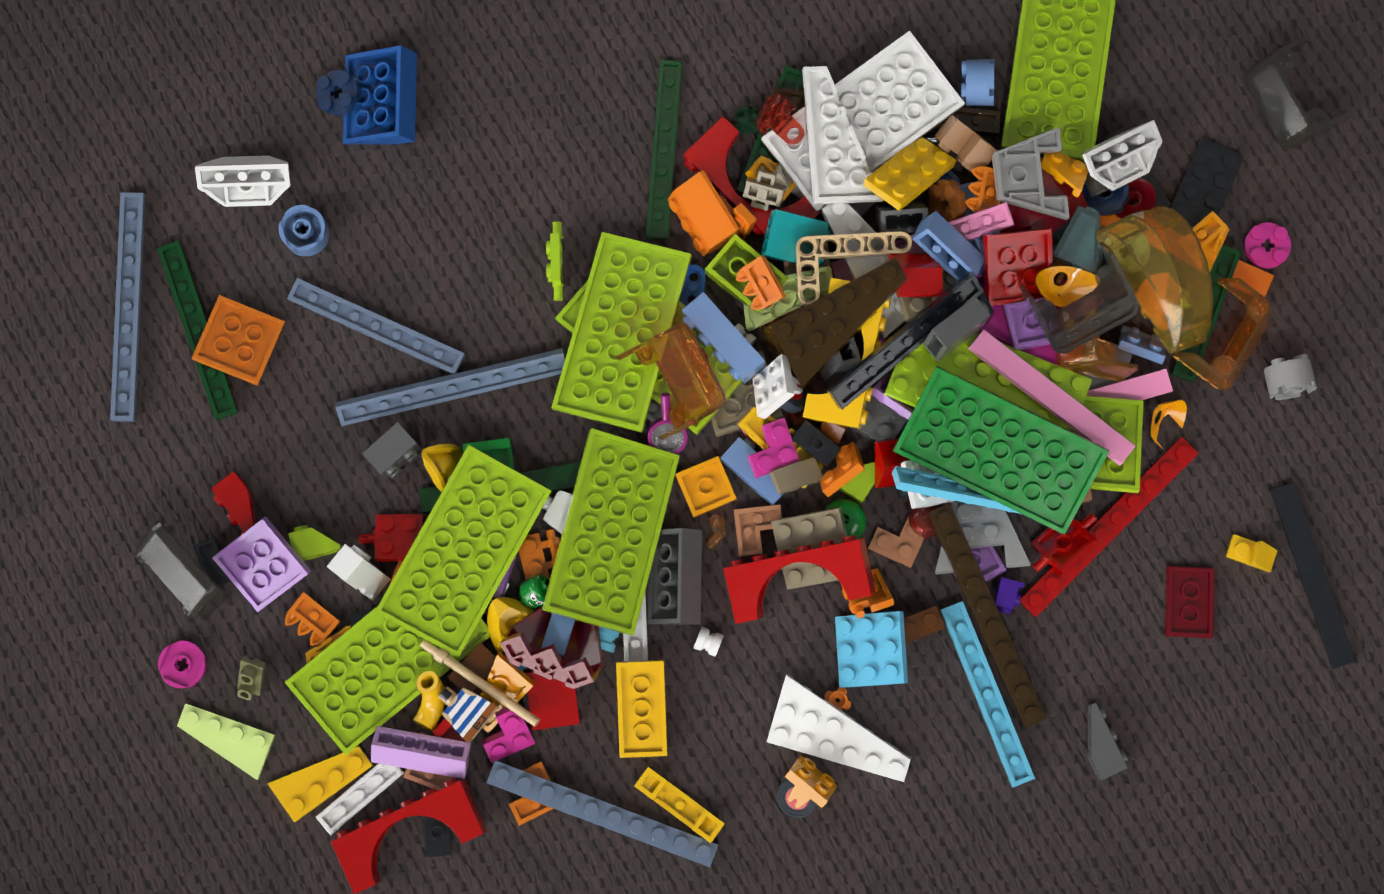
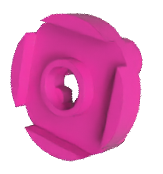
(1258, 254)
(177, 652)

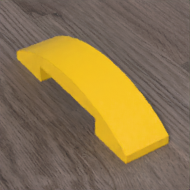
(679, 805)

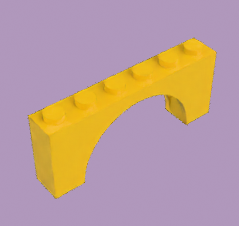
(821, 406)

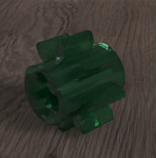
(746, 119)

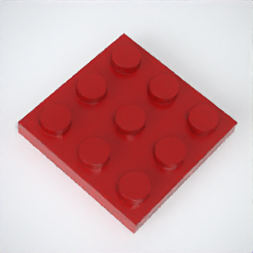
(1015, 261)

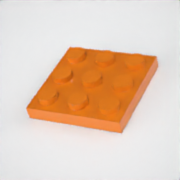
(238, 340)

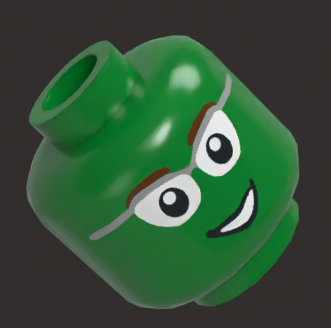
(534, 590)

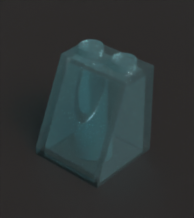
(1079, 242)

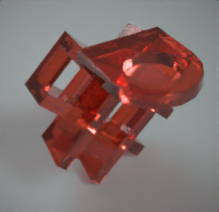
(777, 117)

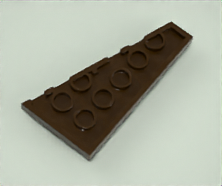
(828, 324)

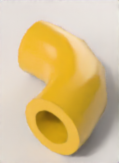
(431, 706)

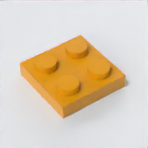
(705, 486)

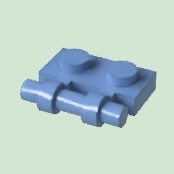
(1142, 344)

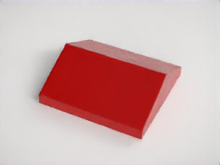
(922, 273)
(885, 462)

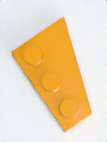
(508, 680)

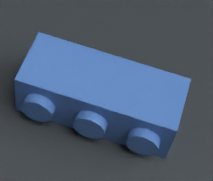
(948, 246)
(736, 460)

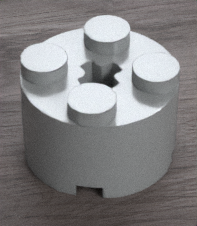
(1290, 377)

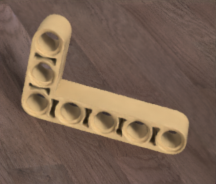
(841, 252)

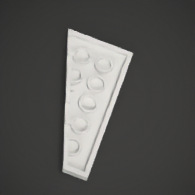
(834, 149)
(846, 220)
(822, 730)

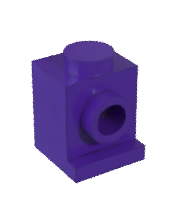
(1007, 595)

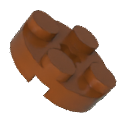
(947, 191)

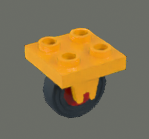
(804, 789)

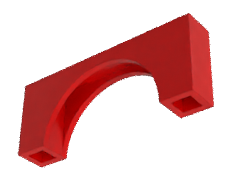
(711, 155)
(845, 560)
(359, 849)

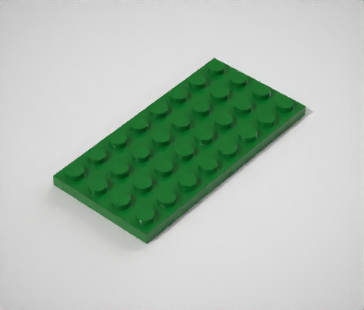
(1000, 450)

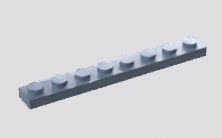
(376, 326)

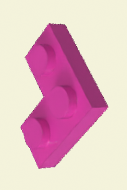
(779, 451)
(512, 738)

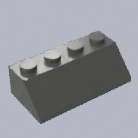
(676, 578)

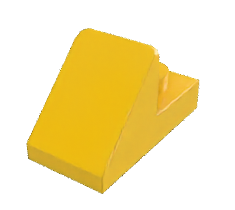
(1251, 553)

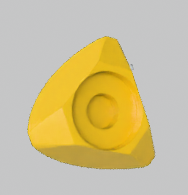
(440, 462)
(502, 615)

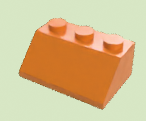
(703, 214)

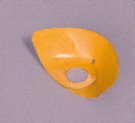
(1078, 284)
(1176, 409)

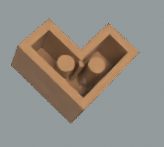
(968, 145)

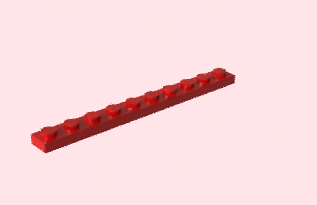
(1112, 523)

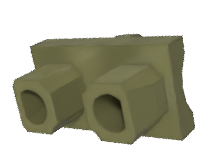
(250, 677)

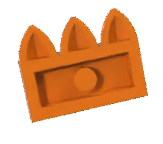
(984, 190)
(762, 282)
(313, 618)

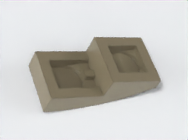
(796, 475)

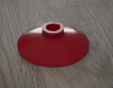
(1139, 190)

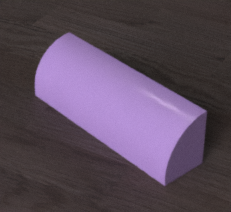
(420, 752)

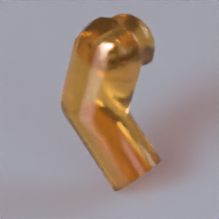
(718, 531)

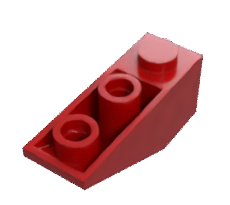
(237, 499)

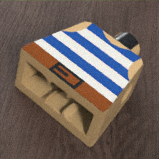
(466, 711)

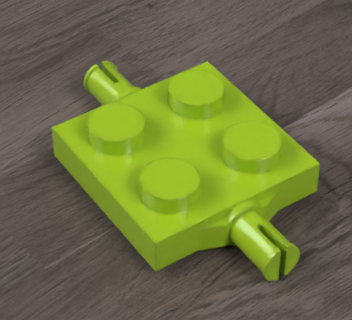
(554, 269)

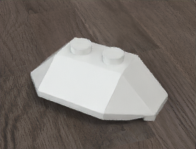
(1124, 156)
(243, 180)

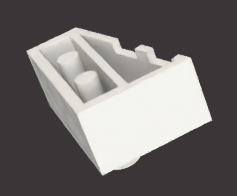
(355, 569)

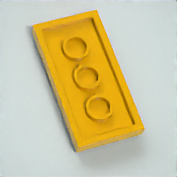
(909, 173)
(641, 708)

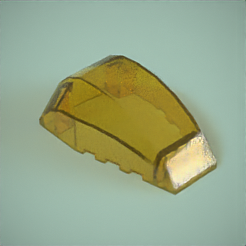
(1165, 273)

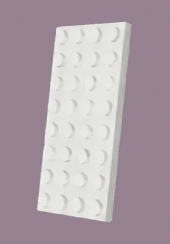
(886, 102)

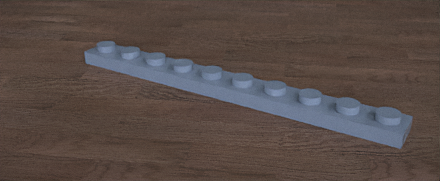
(127, 307)
(450, 387)
(602, 813)

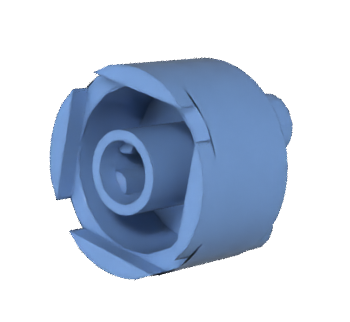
(978, 82)
(292, 227)

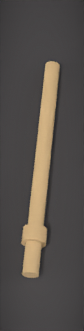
(443, 657)

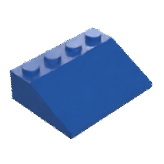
(387, 97)

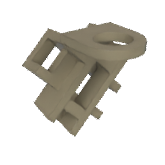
(759, 189)

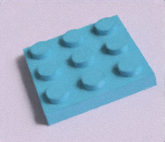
(871, 649)

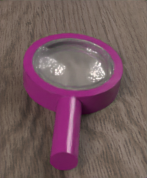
(672, 444)

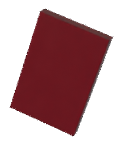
(1189, 602)

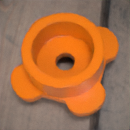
(841, 694)

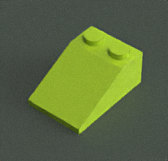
(727, 264)

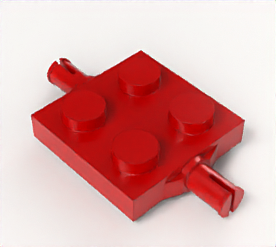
(393, 536)
(1064, 550)

